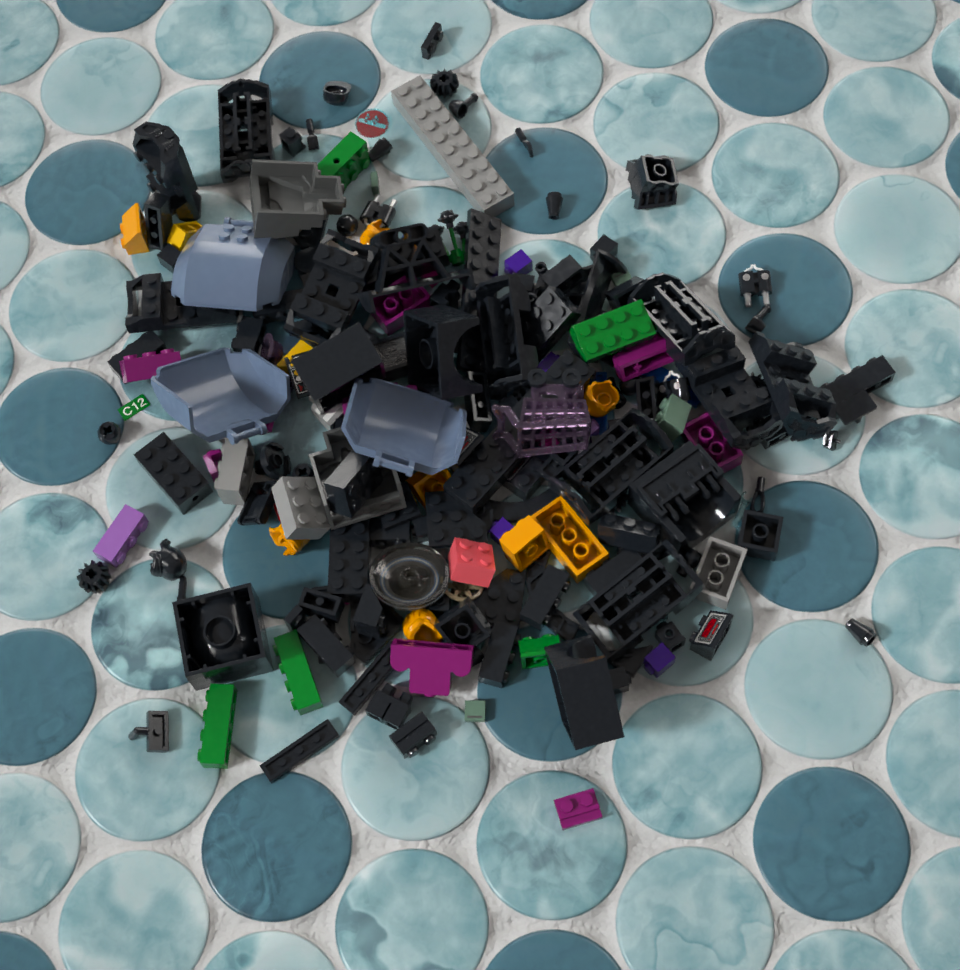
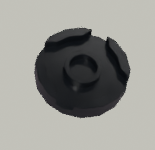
(273, 462)

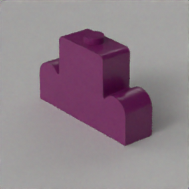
(641, 358)
(431, 664)

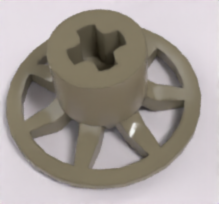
(461, 591)

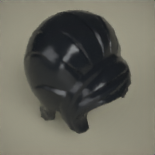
(168, 562)

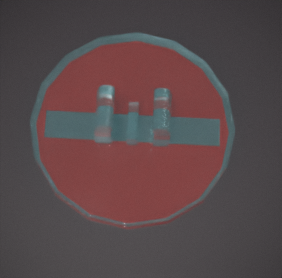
(372, 123)

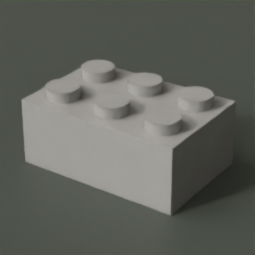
(235, 472)
(300, 508)
(719, 571)

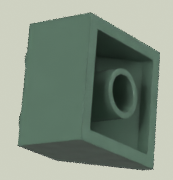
(673, 416)

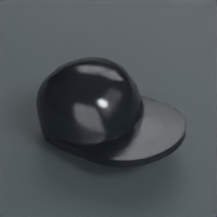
(336, 92)

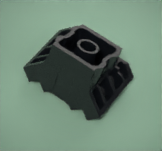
(652, 181)

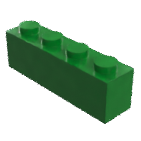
(298, 673)
(218, 726)

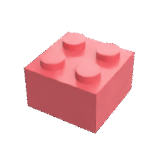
(471, 562)

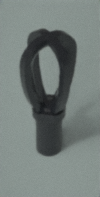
(759, 491)

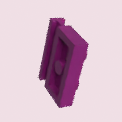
(578, 809)

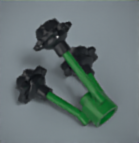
(447, 217)

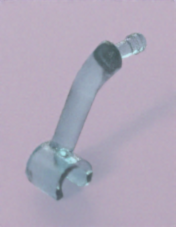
(738, 517)

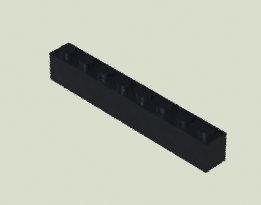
(870, 377)

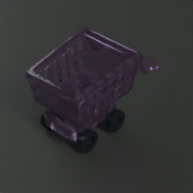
(544, 413)

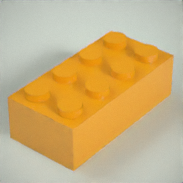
(570, 539)

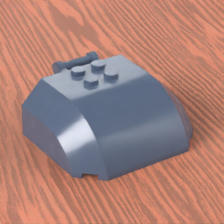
(231, 268)
(223, 393)
(403, 427)

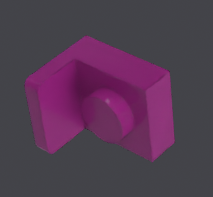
(211, 460)

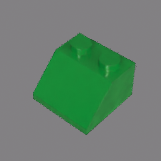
(533, 652)

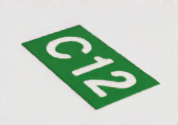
(133, 407)

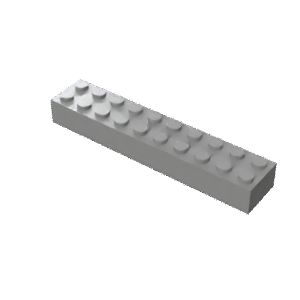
(452, 147)

